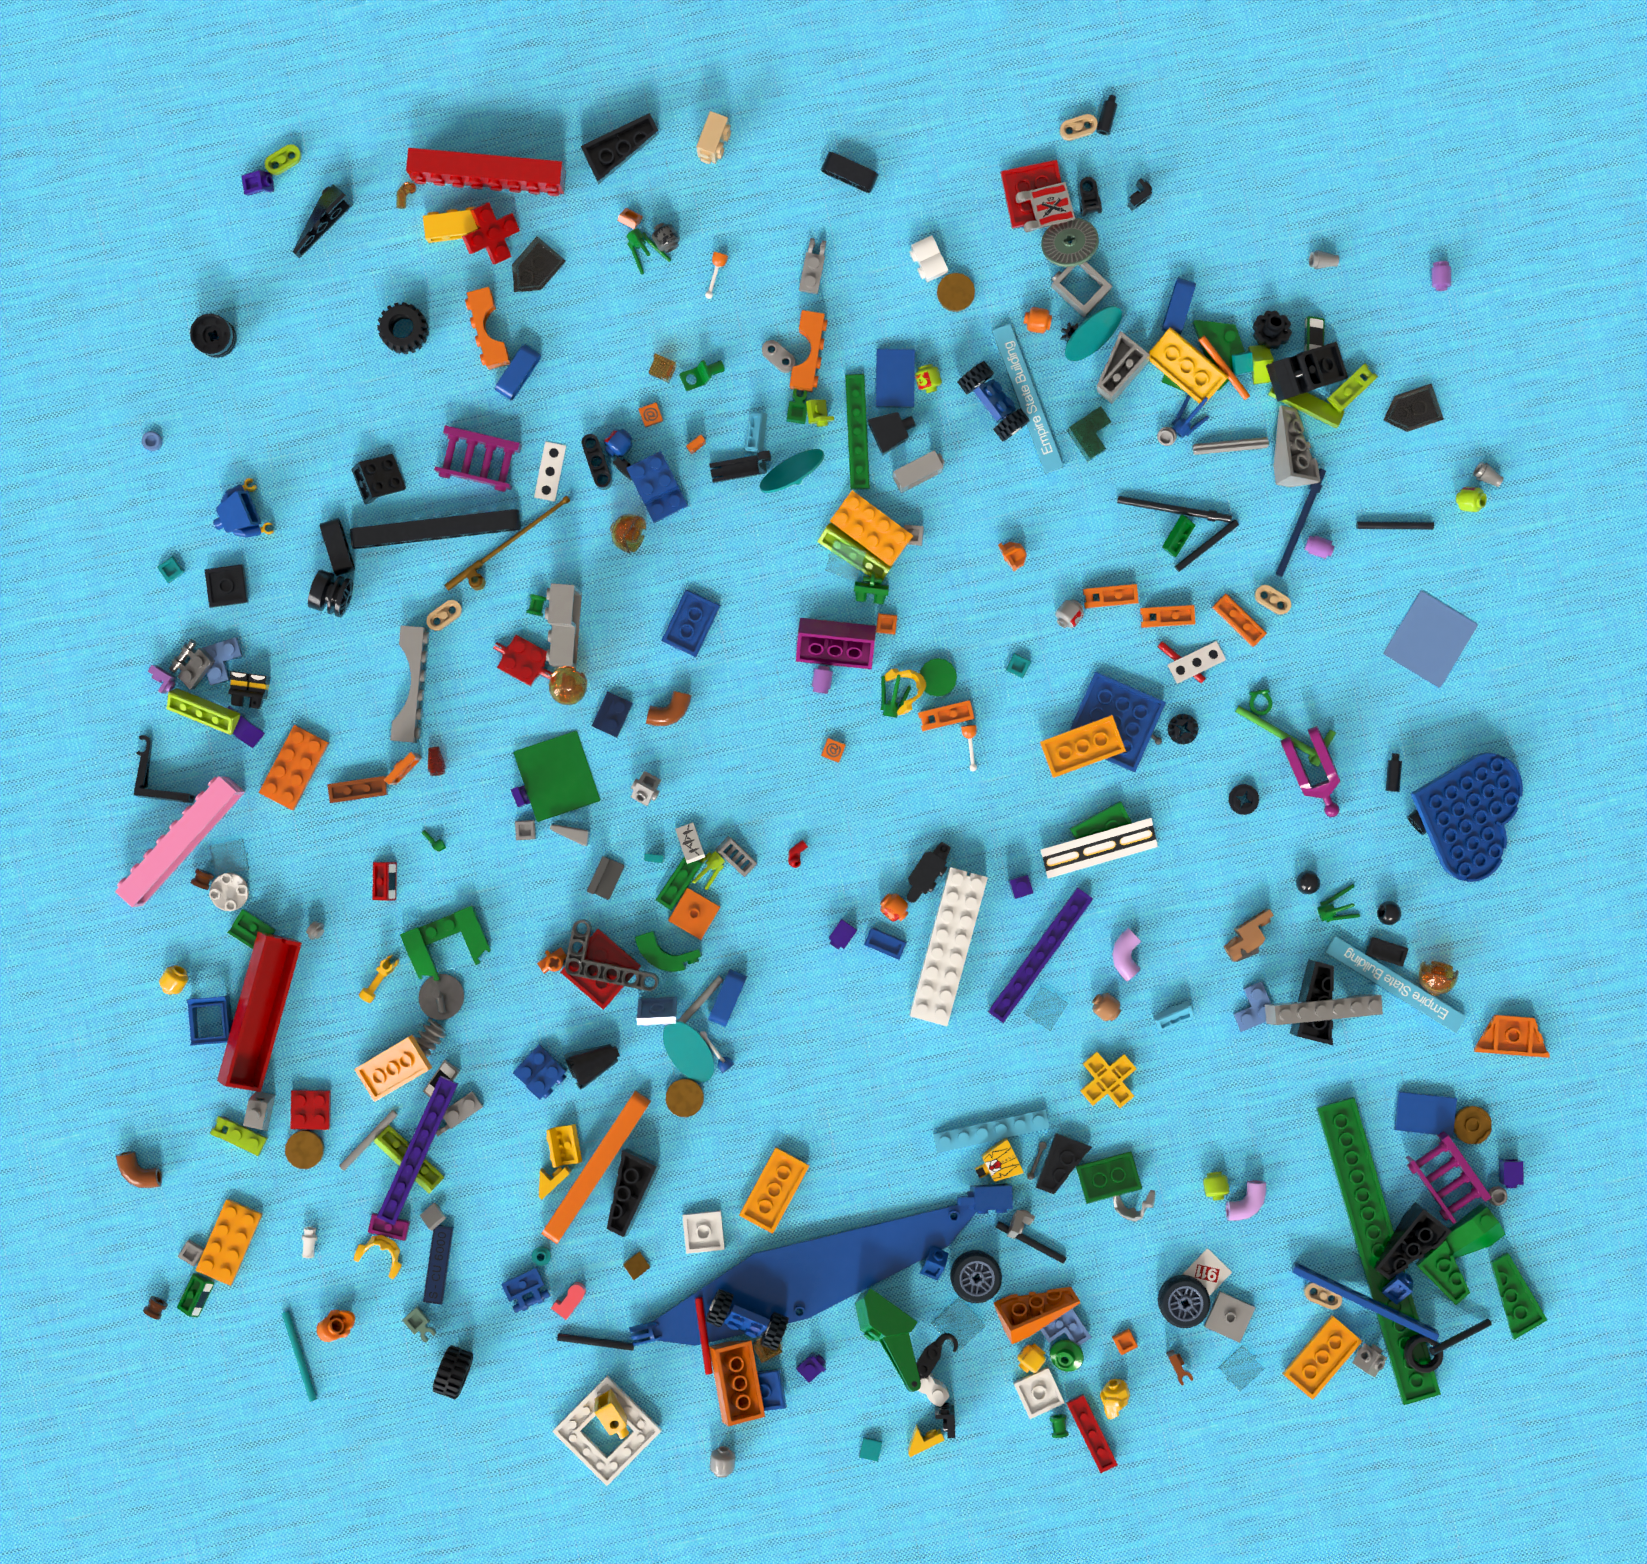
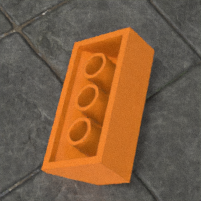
(736, 1382)

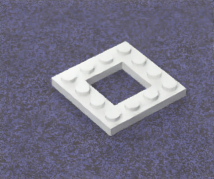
(602, 1466)

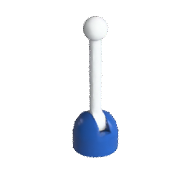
(724, 1063)

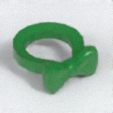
(1251, 703)

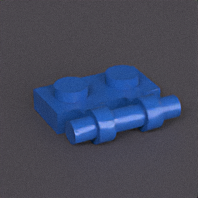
(523, 1284)

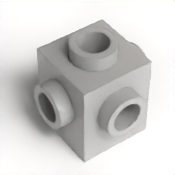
(645, 788)
(1370, 1359)

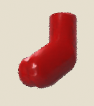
(794, 854)

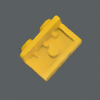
(564, 1145)

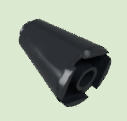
(591, 1063)

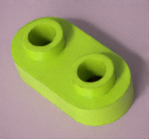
(282, 158)

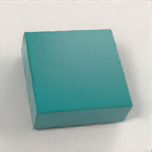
(1242, 363)
(170, 569)
(1018, 665)
(654, 858)
(870, 1449)

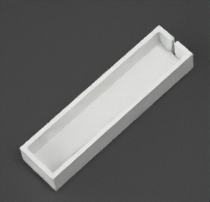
(948, 946)

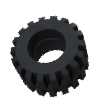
(389, 320)
(452, 1372)

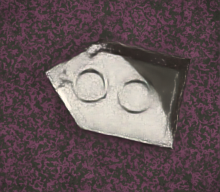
(535, 266)
(1414, 409)

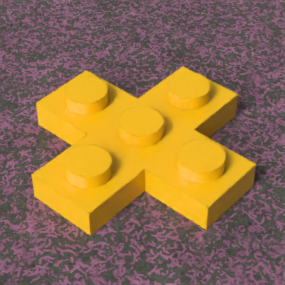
(1108, 1079)

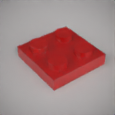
(310, 1109)

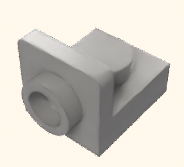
(1017, 1223)

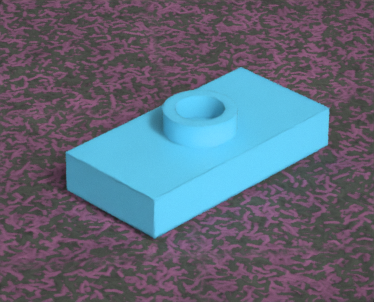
(756, 432)
(1173, 1016)

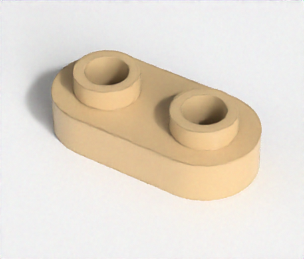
(1077, 126)
(1272, 599)
(444, 615)
(1321, 1296)

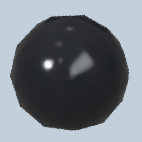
(1307, 882)
(1389, 913)

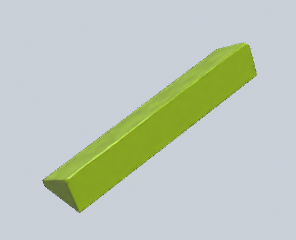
(1313, 407)
(871, 562)
(202, 711)
(396, 1146)

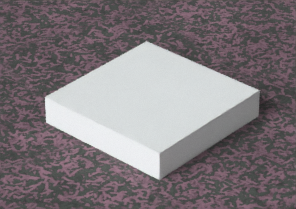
(703, 1232)
(1038, 1392)

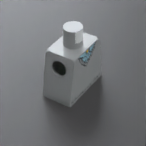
(259, 1111)

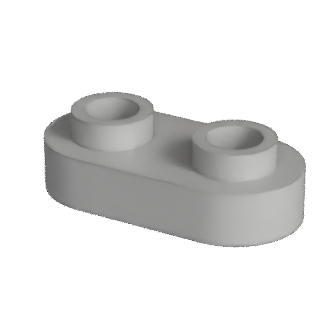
(778, 356)

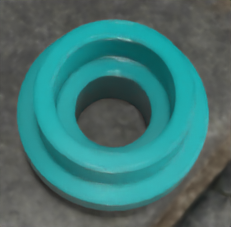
(545, 1251)

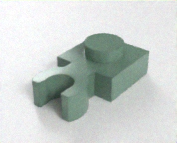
(417, 1321)

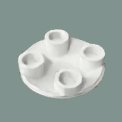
(229, 892)

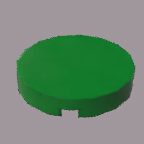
(939, 677)

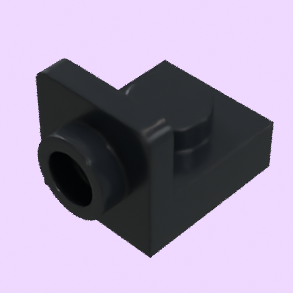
(1139, 198)
(622, 466)

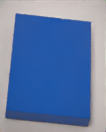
(895, 378)
(690, 623)
(1425, 1113)

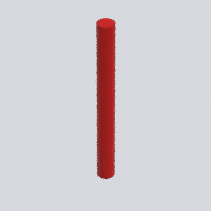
(703, 1335)

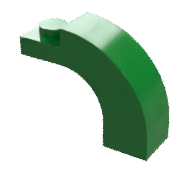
(656, 956)

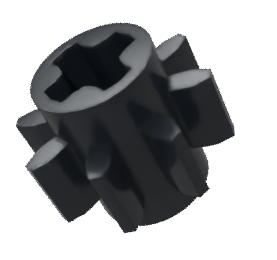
(1066, 331)

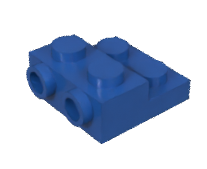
(540, 1072)

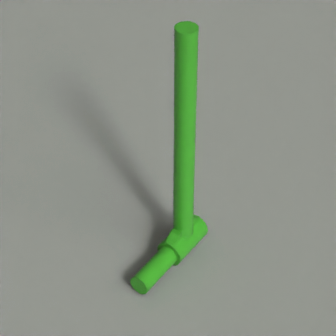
(1313, 756)

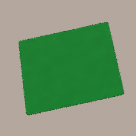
(556, 776)

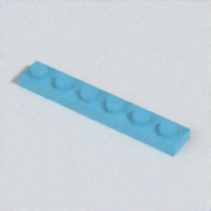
(991, 1130)

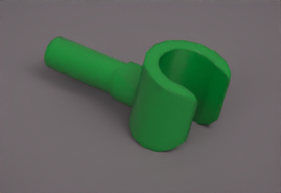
(438, 845)

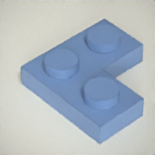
(221, 653)
(1255, 1013)
(1069, 1324)

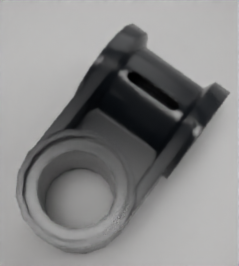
(1089, 200)

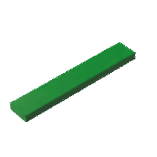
(857, 431)

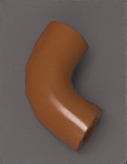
(671, 713)
(135, 1174)

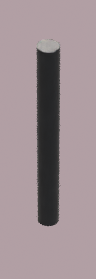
(1395, 525)
(1205, 546)
(1033, 1243)
(1460, 1336)
(595, 1341)

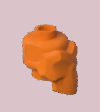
(335, 1325)

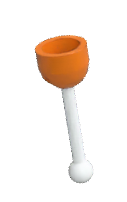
(718, 260)
(969, 732)

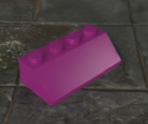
(835, 643)

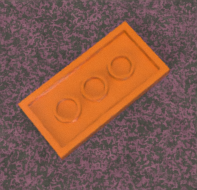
(293, 767)

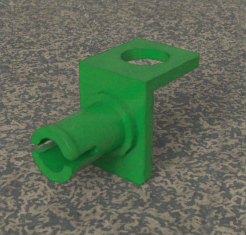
(702, 373)

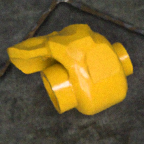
(1114, 1397)

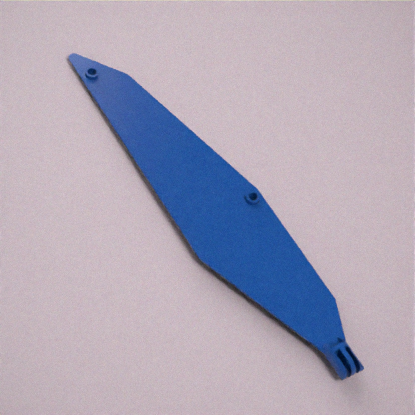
(811, 1274)

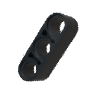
(849, 172)
(596, 452)
(337, 547)

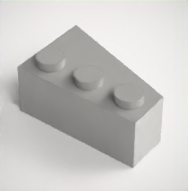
(1122, 367)

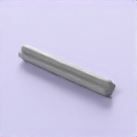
(1228, 446)

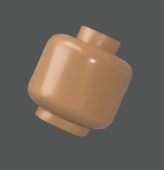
(1106, 1007)

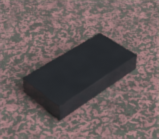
(1386, 951)

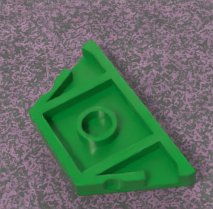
(1223, 338)

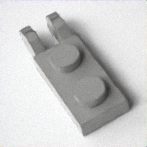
(812, 268)
(460, 1111)

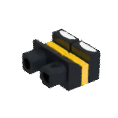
(250, 686)

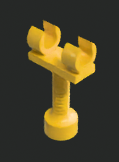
(384, 970)

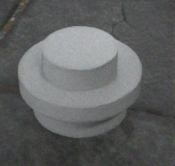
(1166, 436)
(315, 930)
(1498, 1195)

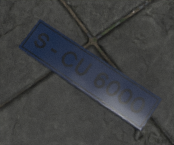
(438, 1264)

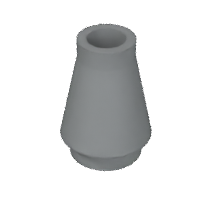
(1323, 260)
(1487, 474)

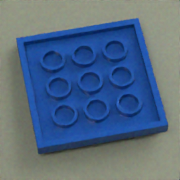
(1132, 712)

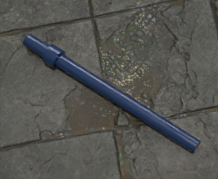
(1314, 489)

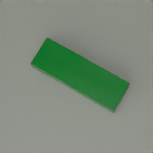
(678, 883)

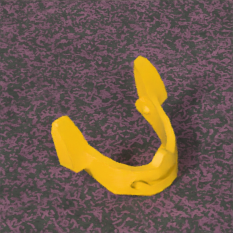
(920, 684)
(384, 1243)

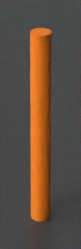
(1224, 367)

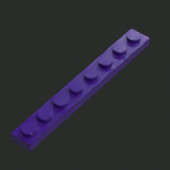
(1040, 955)
(417, 1150)

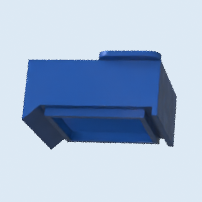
(227, 1020)

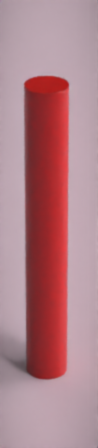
(1174, 656)

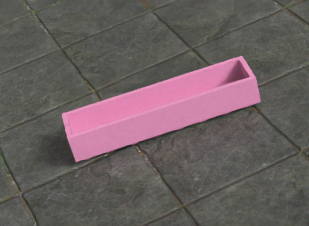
(179, 841)

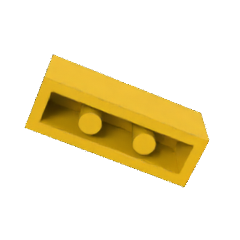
(448, 225)

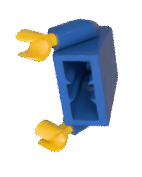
(238, 512)

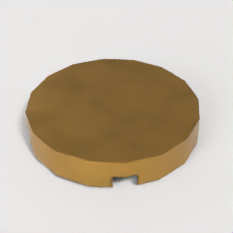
(955, 292)
(684, 1097)
(1472, 1125)
(304, 1149)

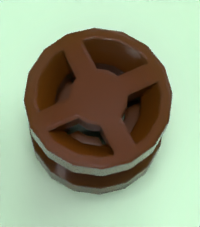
(202, 879)
(155, 1307)

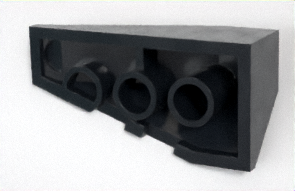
(1413, 1238)

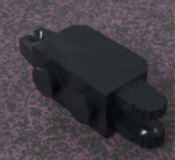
(927, 871)

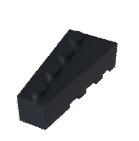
(616, 147)
(1316, 986)
(631, 1189)

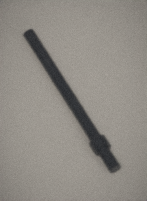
(1210, 515)

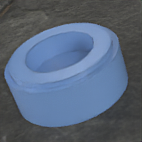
(151, 441)

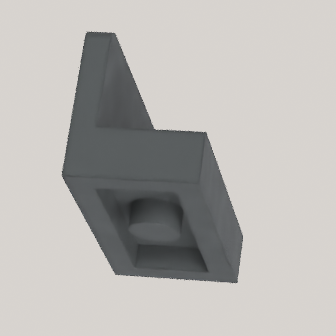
(605, 877)

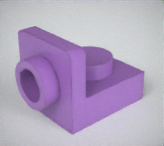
(161, 675)

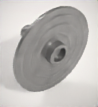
(442, 997)

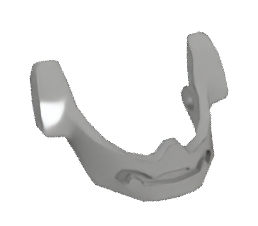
(1131, 1214)

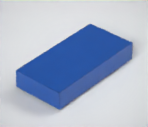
(885, 943)

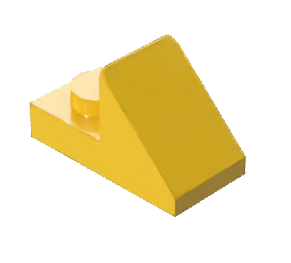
(547, 1183)
(919, 1443)

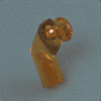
(402, 192)

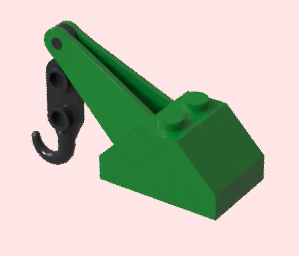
(891, 1327)

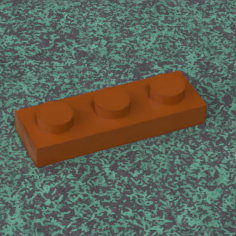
(357, 789)

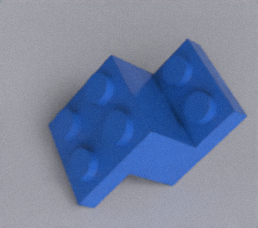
(657, 487)

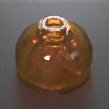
(627, 532)
(567, 685)
(1437, 978)

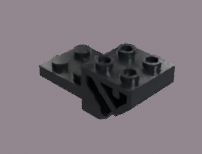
(1307, 371)

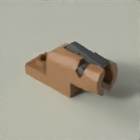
(1249, 937)

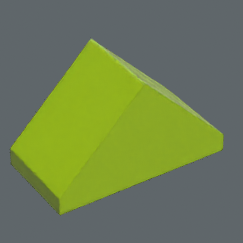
(1261, 358)

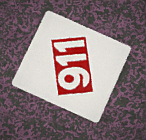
(1208, 1271)

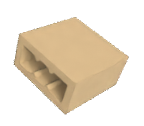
(712, 138)

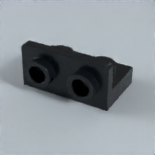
(946, 1413)

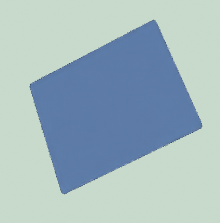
(1430, 639)

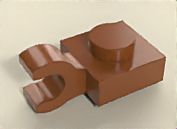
(1177, 1362)

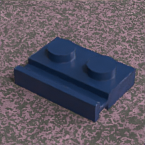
(612, 714)

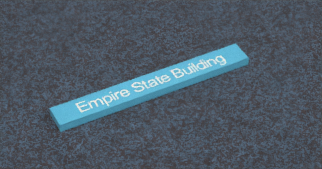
(1027, 398)
(1395, 984)

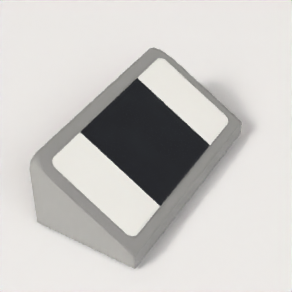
(446, 1070)

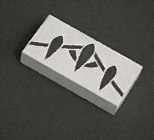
(690, 843)

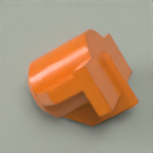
(1013, 554)
(553, 961)

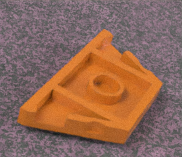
(1512, 1037)

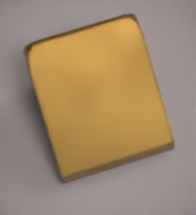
(636, 1265)

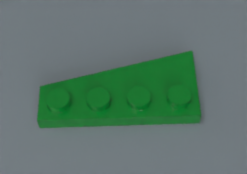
(1517, 1300)

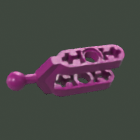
(1322, 789)

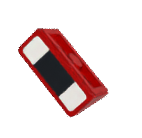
(384, 881)

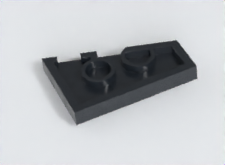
(1060, 1162)

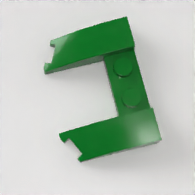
(418, 939)

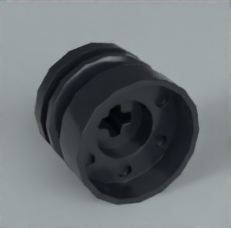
(202, 332)
(330, 593)

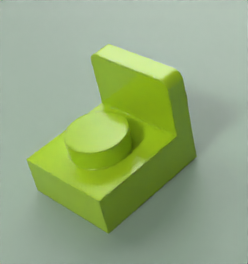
(818, 413)

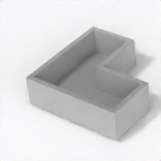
(565, 620)

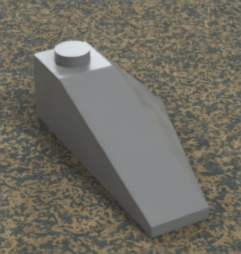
(1292, 455)

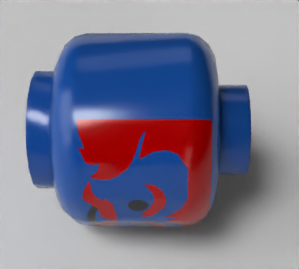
(618, 443)

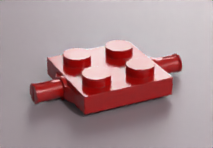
(522, 660)

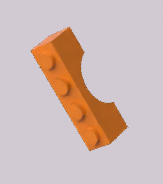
(482, 305)
(811, 327)

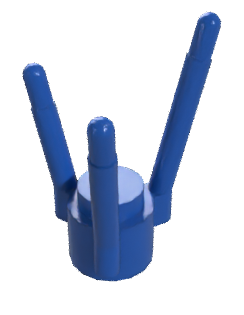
(1182, 426)

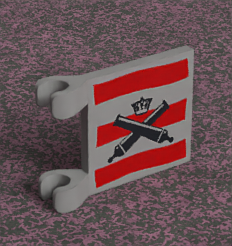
(1049, 204)

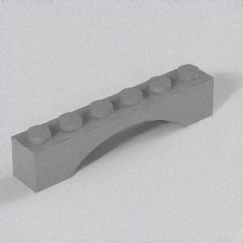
(413, 643)
(1323, 1009)

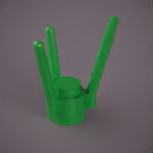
(638, 240)
(891, 708)
(1328, 912)

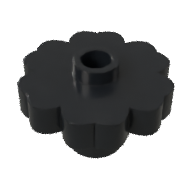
(1272, 329)

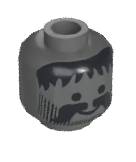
(665, 237)

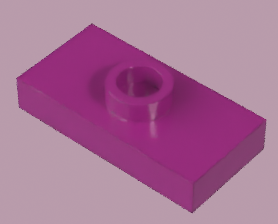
(397, 1231)

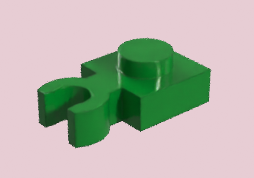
(797, 410)

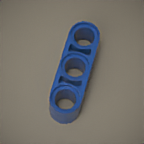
(1179, 305)
(517, 372)
(727, 998)

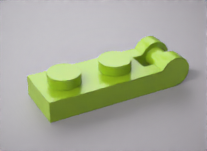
(1351, 388)
(239, 1135)

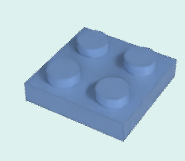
(657, 1011)

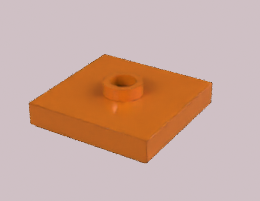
(402, 768)
(694, 913)

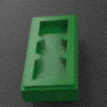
(1178, 536)

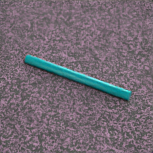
(299, 1356)

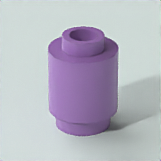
(1441, 275)
(1319, 546)
(822, 679)

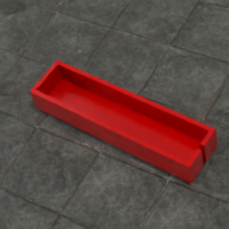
(486, 171)
(259, 1012)

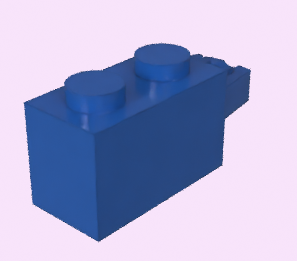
(988, 1197)

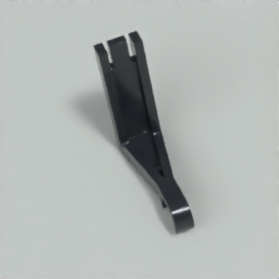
(740, 467)
(143, 775)

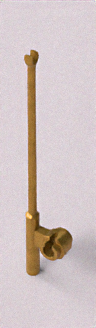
(476, 581)

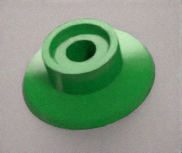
(1067, 1349)

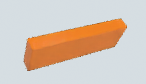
(1239, 620)

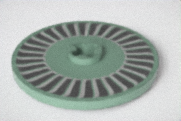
(1083, 245)

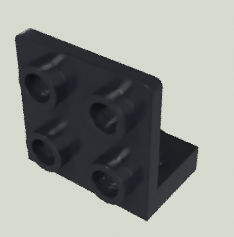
(378, 477)

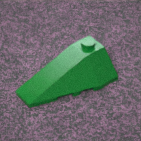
(1474, 1232)

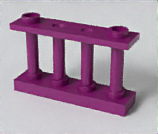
(472, 440)
(1467, 1175)

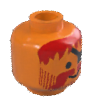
(894, 907)

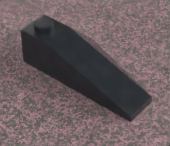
(327, 212)

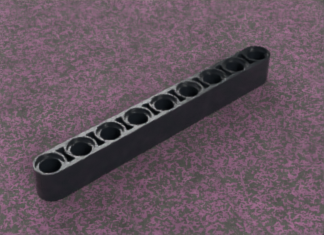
(435, 529)

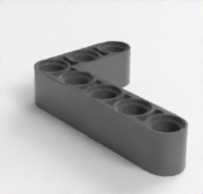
(584, 963)

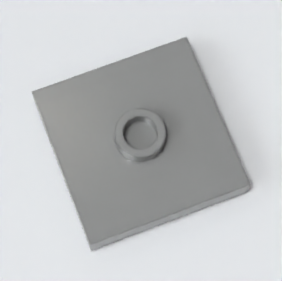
(1229, 1316)

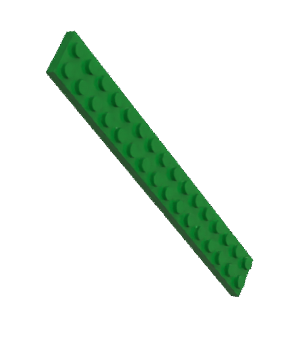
(1371, 1234)

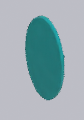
(1093, 333)
(792, 471)
(688, 1051)

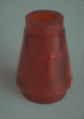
(436, 763)

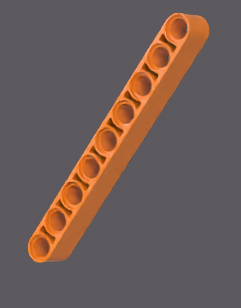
(596, 1167)

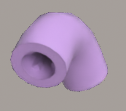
(1123, 954)
(1250, 1204)

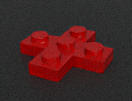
(490, 233)

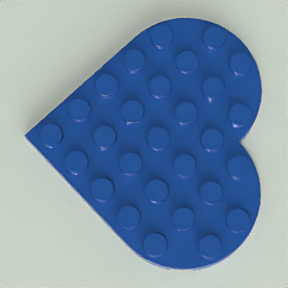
(1468, 813)

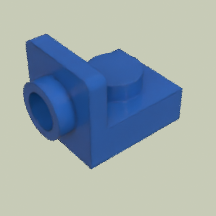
(935, 1263)
(1399, 1287)

